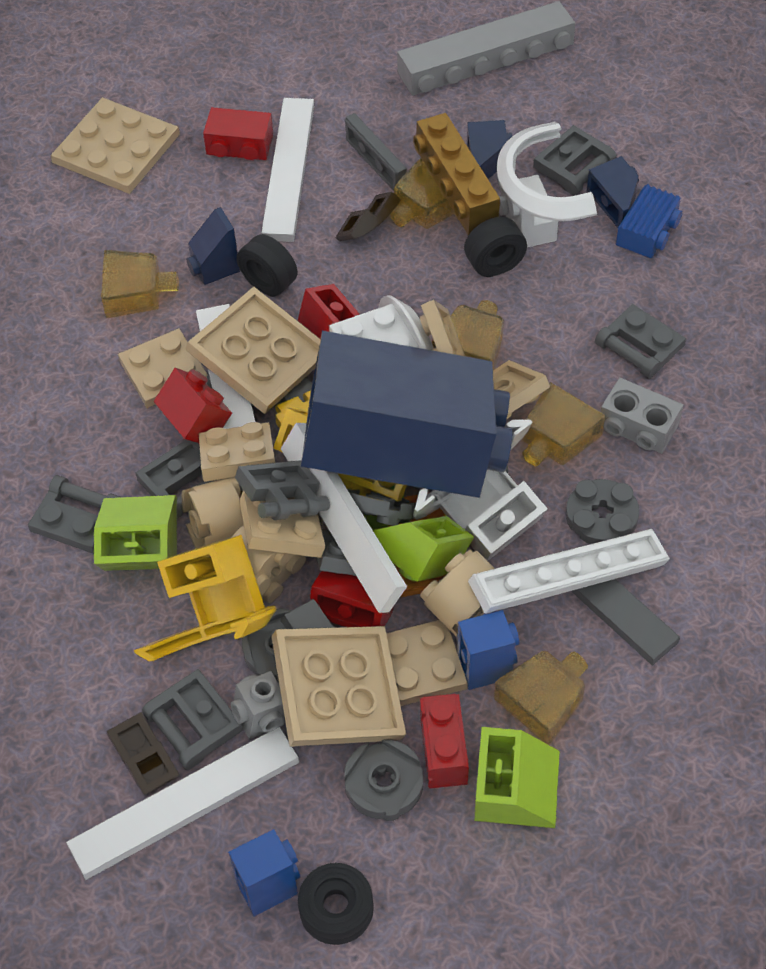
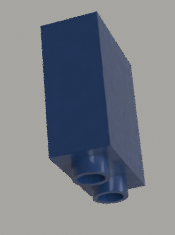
(405, 415)

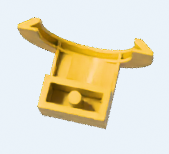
(220, 592)

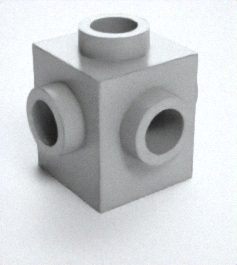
(258, 704)

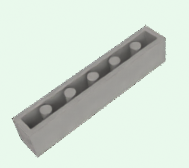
(485, 48)

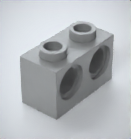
(641, 415)

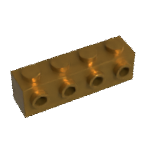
(456, 171)

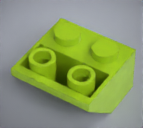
(135, 532)
(424, 546)
(516, 779)

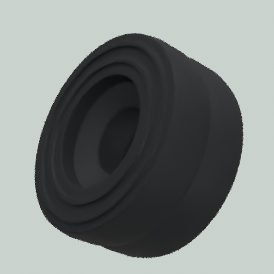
(495, 246)
(267, 265)
(330, 880)

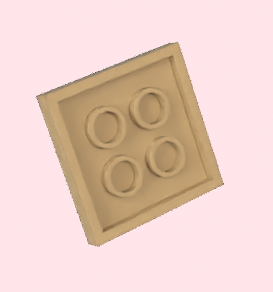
(115, 145)
(257, 349)
(337, 685)

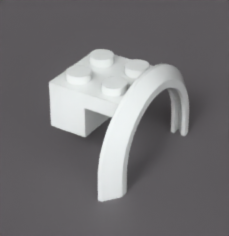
(526, 199)
(389, 323)
(499, 513)

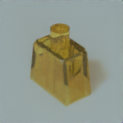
(420, 199)
(133, 282)
(479, 330)
(560, 427)
(543, 692)

